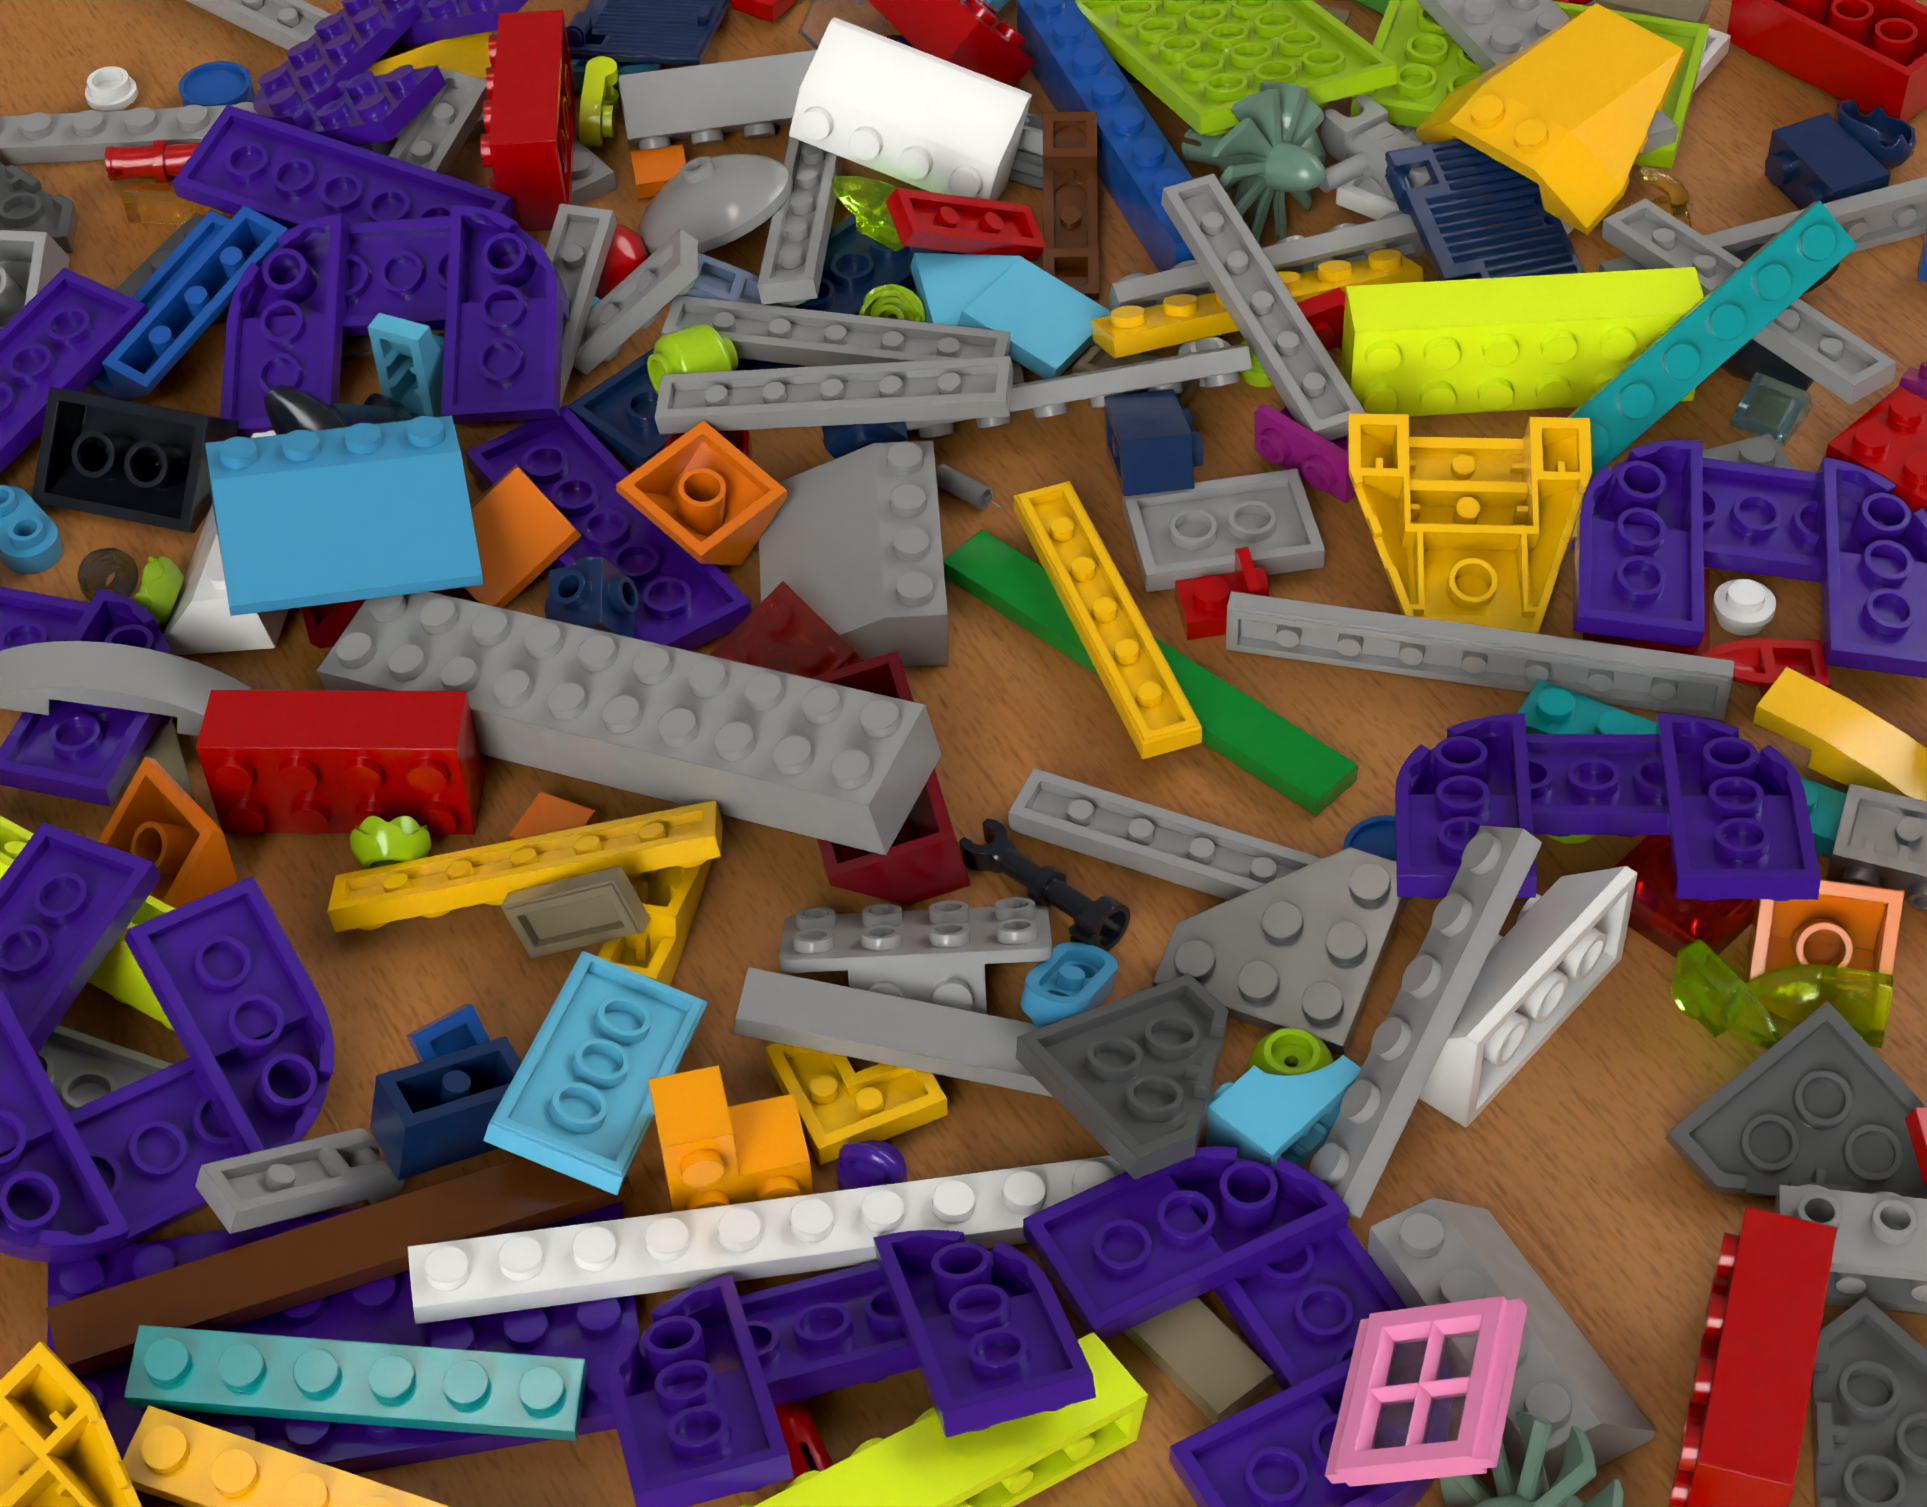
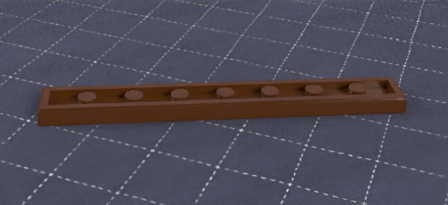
(317, 1259)

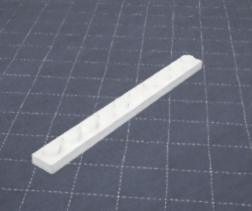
(735, 1239)

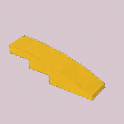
(1843, 737)
(671, 902)

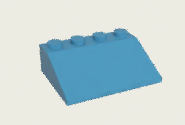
(342, 514)

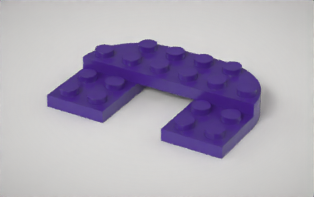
(326, 77)
(450, 272)
(1672, 513)
(78, 747)
(1729, 812)
(133, 1157)
(1286, 1272)
(706, 1374)

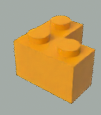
(724, 1152)

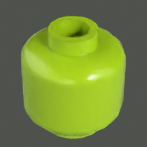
(691, 351)

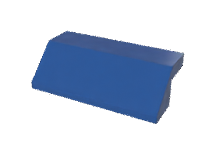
(186, 298)

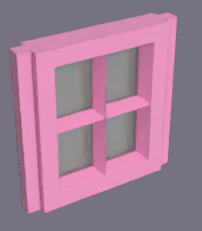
(1427, 1392)

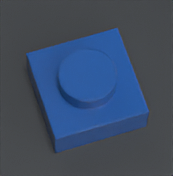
(448, 1034)

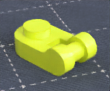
(598, 101)

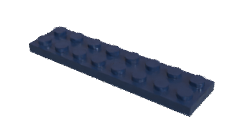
(624, 405)

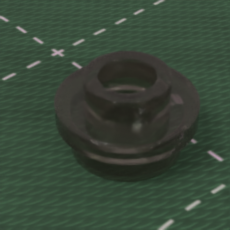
(100, 565)

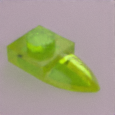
(866, 201)
(1801, 989)
(1719, 998)

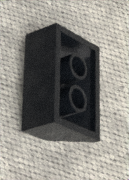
(127, 459)

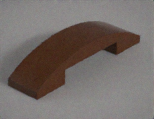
(1071, 200)

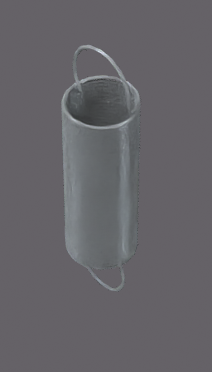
(964, 487)

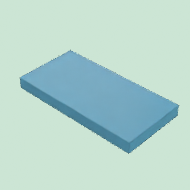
(584, 1083)

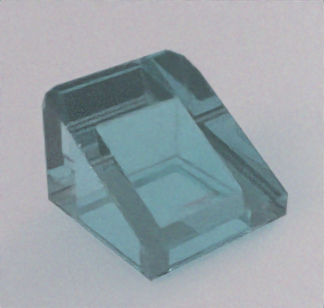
(1772, 408)

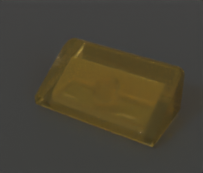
(160, 205)

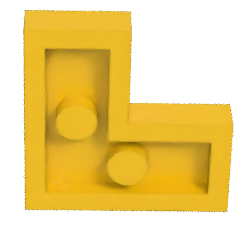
(851, 1106)

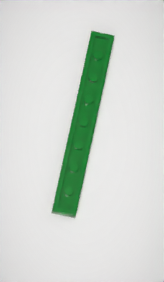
(1229, 719)

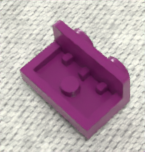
(1296, 447)

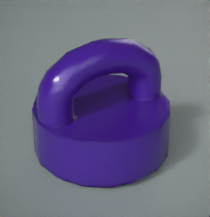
(869, 1165)

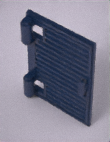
(646, 30)
(1478, 215)

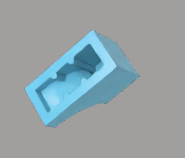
(408, 363)
(1278, 1113)

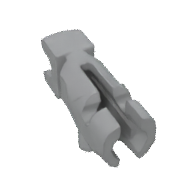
(1361, 146)

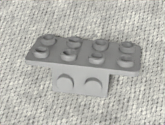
(918, 953)

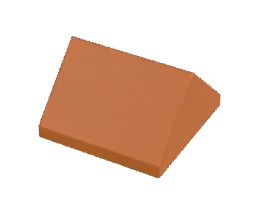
(705, 496)
(516, 537)
(172, 831)
(1843, 928)

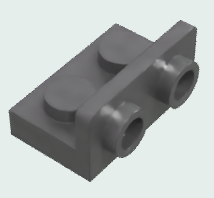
(1882, 843)

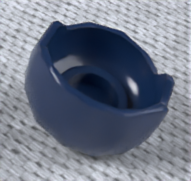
(1884, 137)

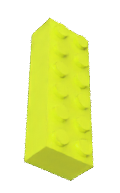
(1504, 338)

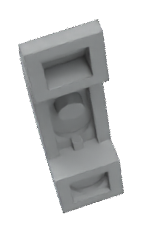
(111, 678)

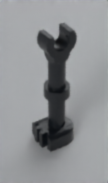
(1096, 922)

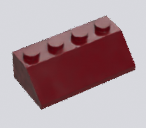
(926, 852)

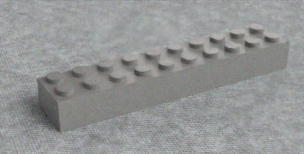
(653, 716)

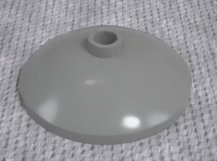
(716, 200)

